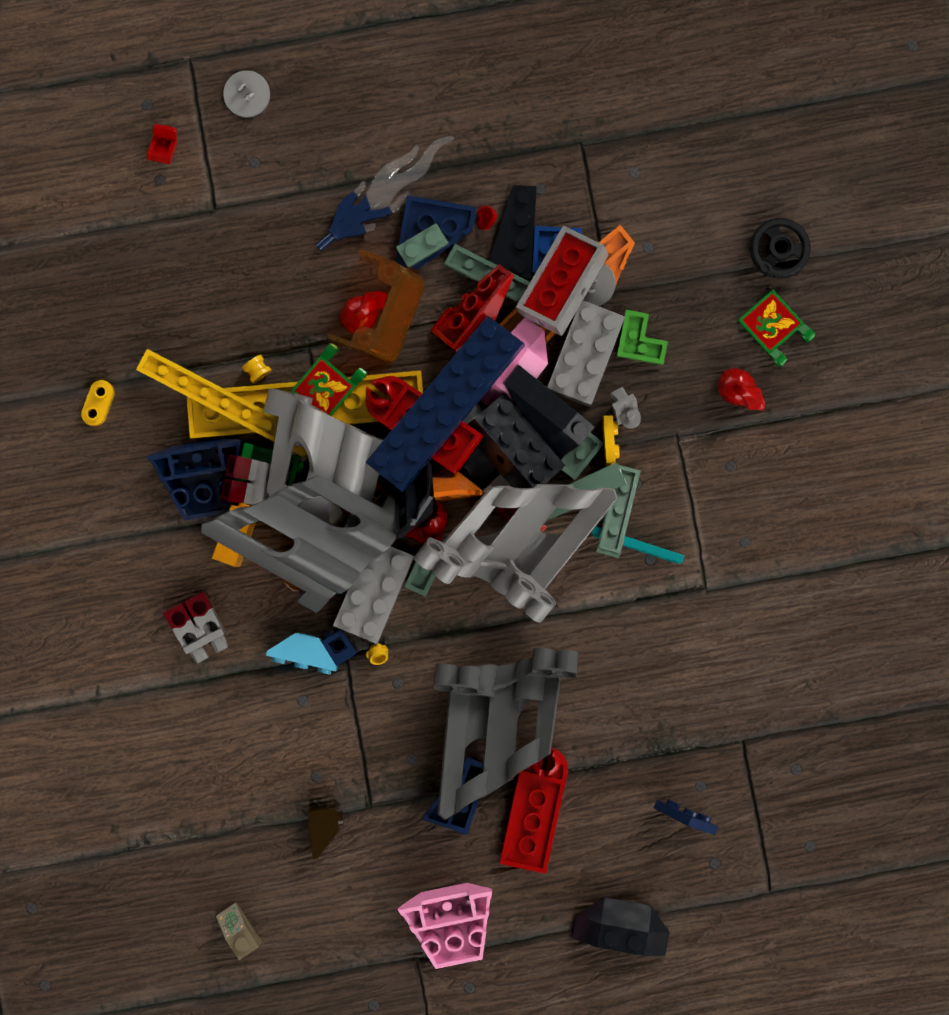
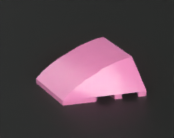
(450, 922)

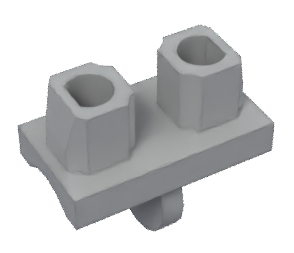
(625, 409)

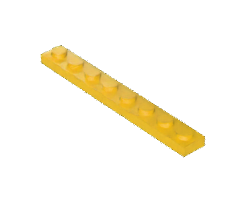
(211, 396)

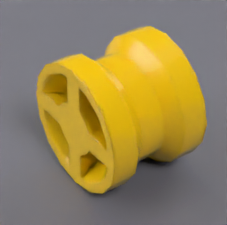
(256, 369)

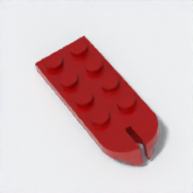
(401, 398)
(535, 814)

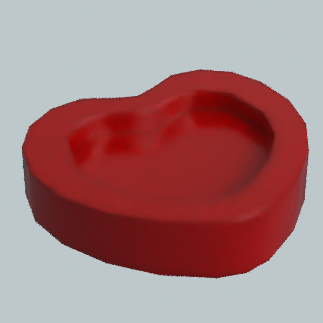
(487, 217)

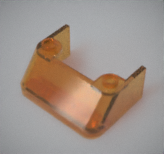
(397, 316)

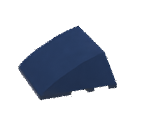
(196, 475)

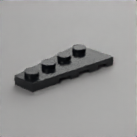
(516, 233)

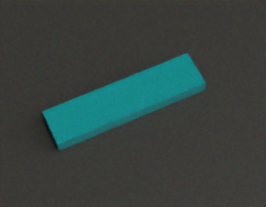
(646, 548)

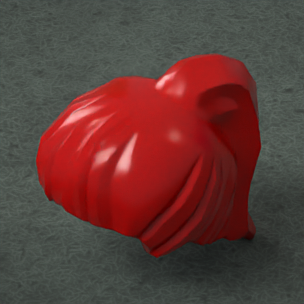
(362, 310)
(739, 389)
(432, 527)

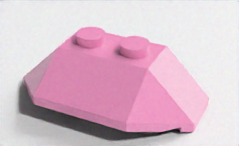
(531, 358)

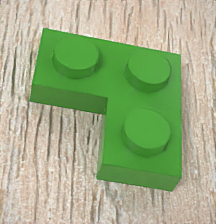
(635, 345)

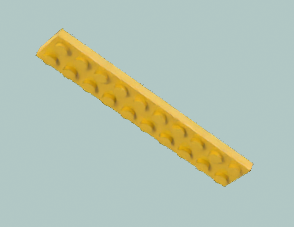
(209, 423)

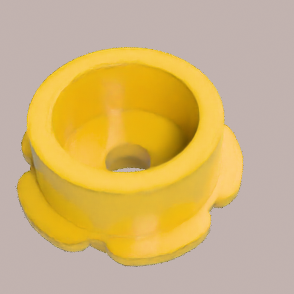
(377, 654)

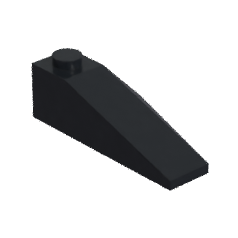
(547, 413)

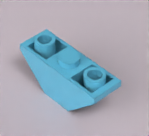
(304, 651)

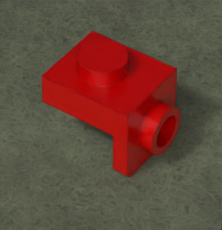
(163, 144)

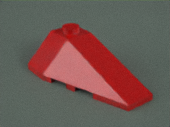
(486, 300)

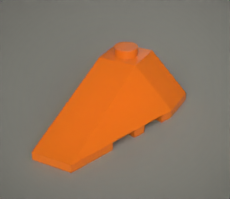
(451, 486)

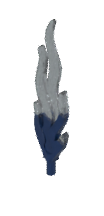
(376, 204)

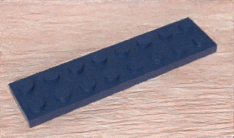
(445, 403)

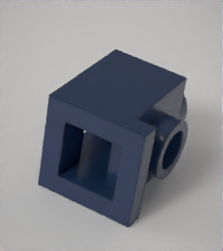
(343, 654)

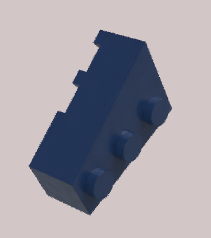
(462, 820)

